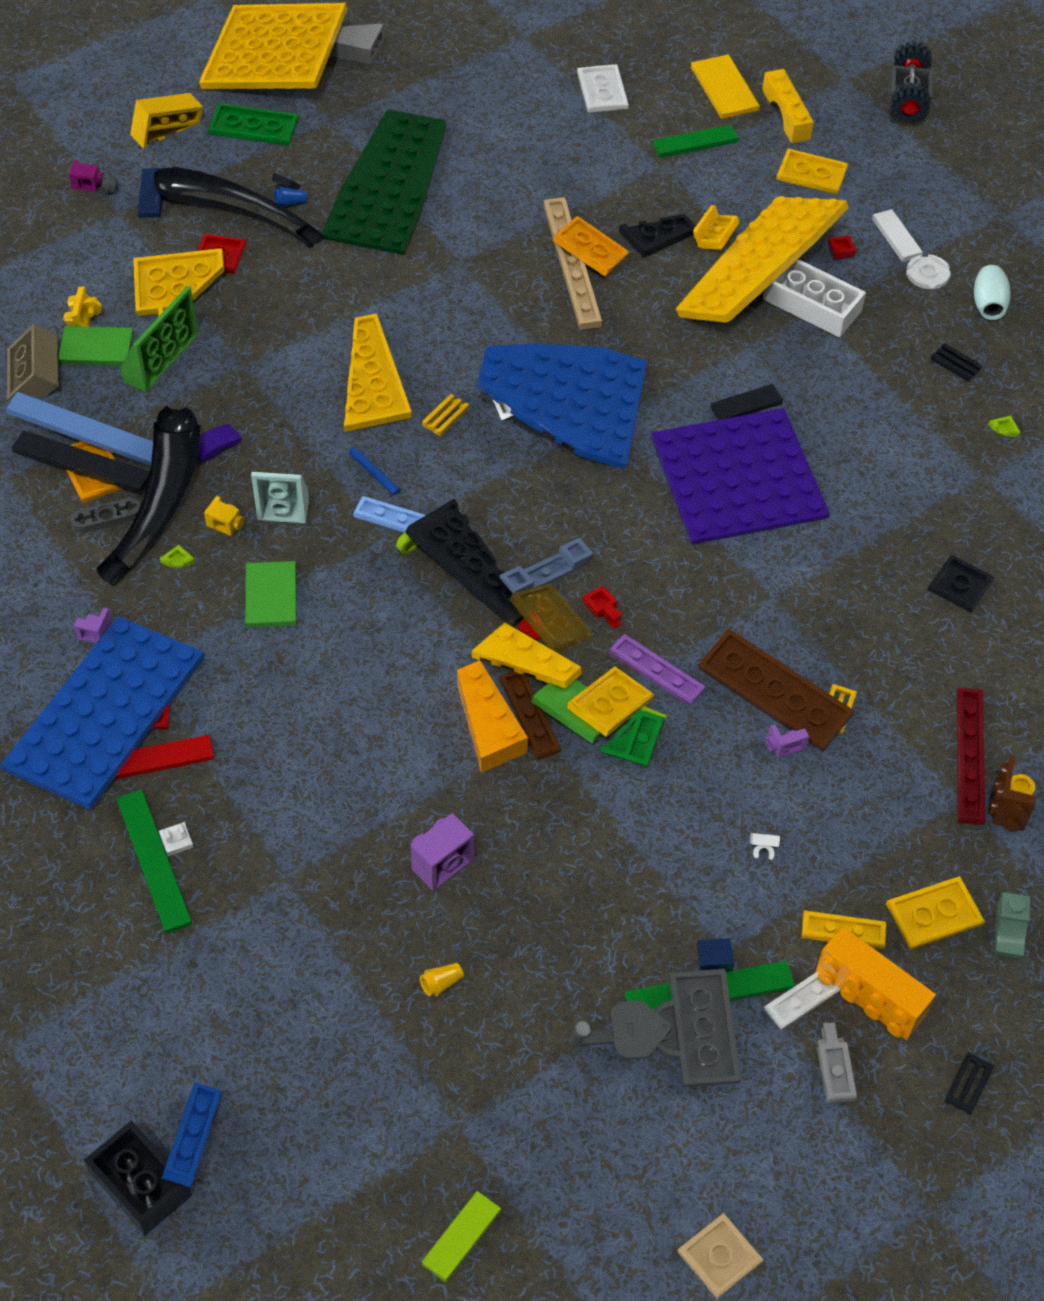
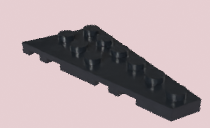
(465, 555)

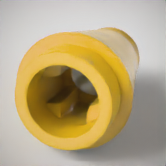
(439, 979)

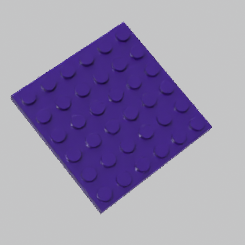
(739, 476)

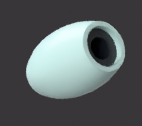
(992, 292)

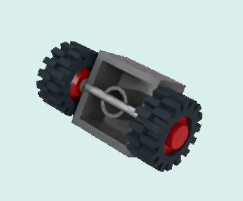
(910, 83)

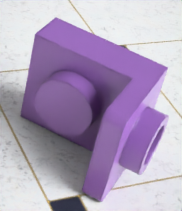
(788, 743)

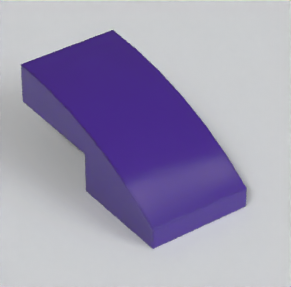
(215, 440)

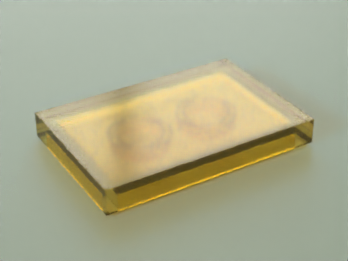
(551, 617)

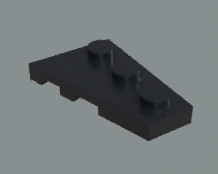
(654, 236)

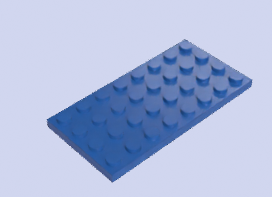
(102, 712)

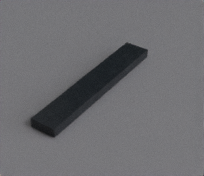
(81, 461)

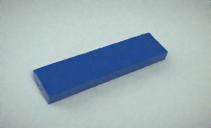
(192, 1135)

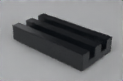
(958, 360)
(959, 1103)

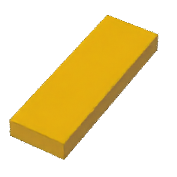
(824, 926)

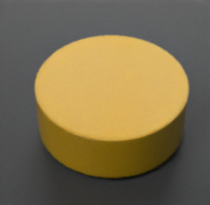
(1022, 784)

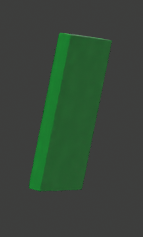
(253, 124)

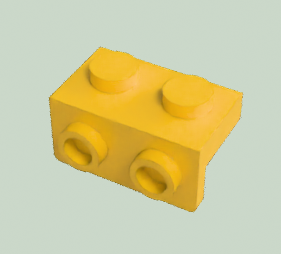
(714, 229)

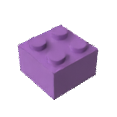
(442, 851)

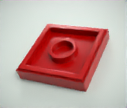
(231, 247)

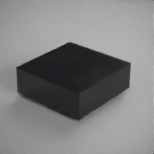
(285, 182)

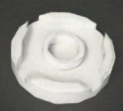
(928, 278)

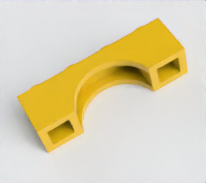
(796, 119)

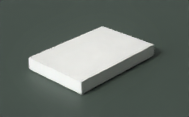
(602, 88)

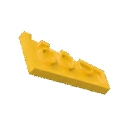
(517, 650)

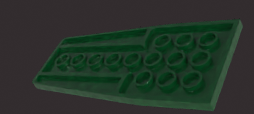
(388, 184)

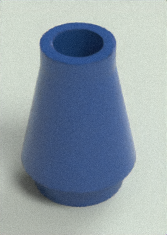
(289, 197)

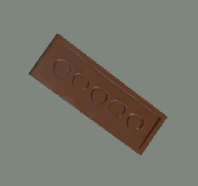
(776, 689)

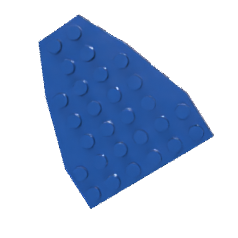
(571, 392)

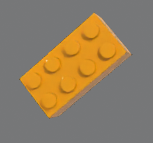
(874, 983)

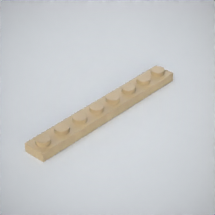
(573, 269)

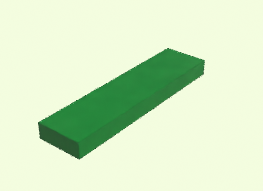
(695, 141)

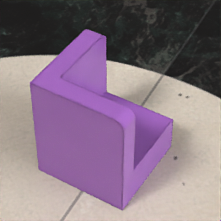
(93, 627)

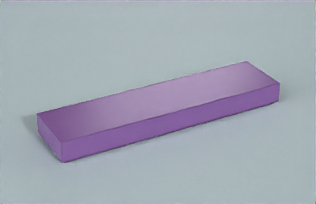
(657, 670)

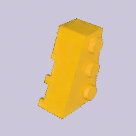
(164, 115)

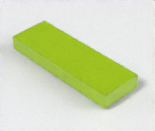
(461, 1236)

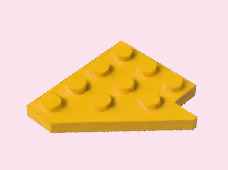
(164, 277)

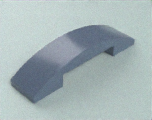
(570, 558)

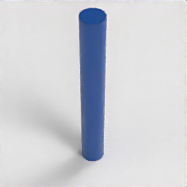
(374, 471)

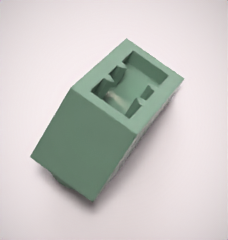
(1011, 924)

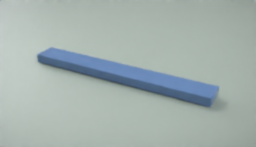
(81, 428)

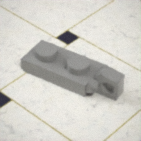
(835, 1066)

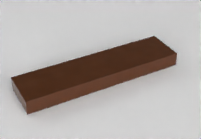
(529, 715)

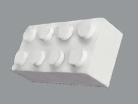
(816, 297)

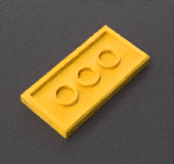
(725, 86)

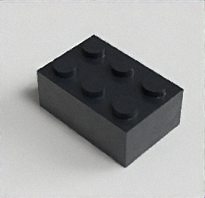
(132, 1175)

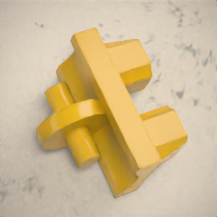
(82, 308)

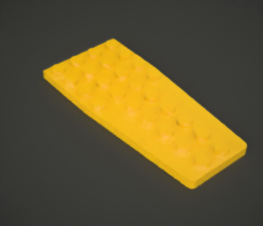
(760, 256)

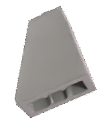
(358, 42)

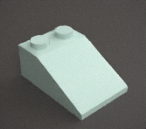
(280, 497)

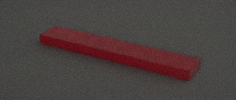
(970, 757)

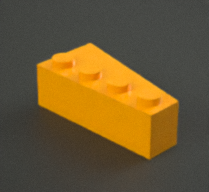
(490, 720)

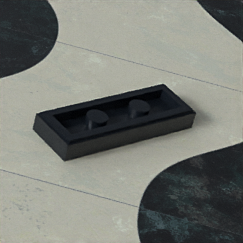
(747, 402)

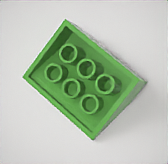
(161, 343)

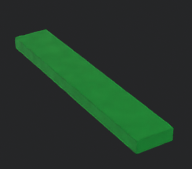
(154, 862)
(741, 984)

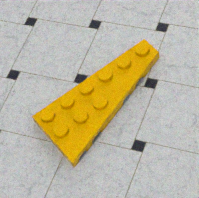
(374, 385)

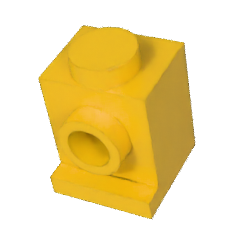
(223, 517)

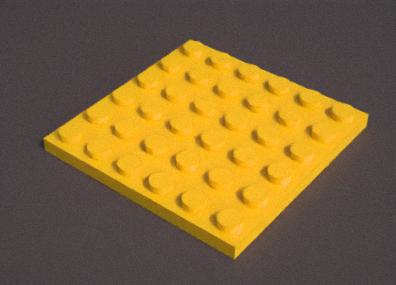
(274, 46)

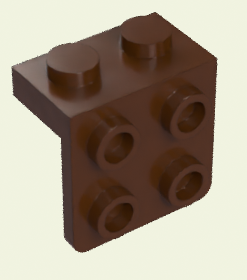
(1010, 807)

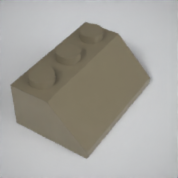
(33, 363)

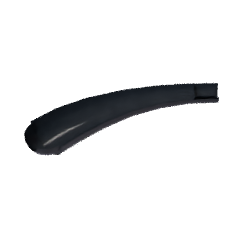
(176, 180)
(172, 464)

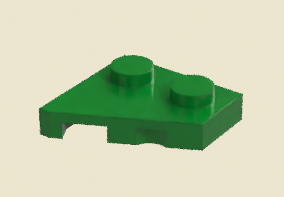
(636, 739)

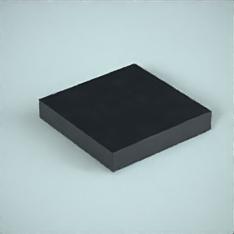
(961, 583)

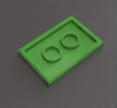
(95, 345)
(270, 594)
(554, 702)

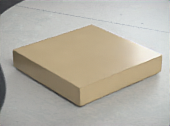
(720, 1255)

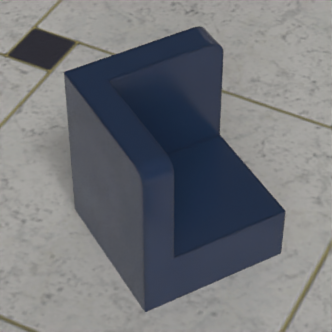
(715, 954)

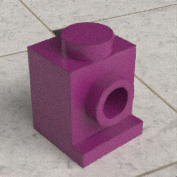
(85, 176)

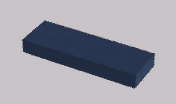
(149, 198)

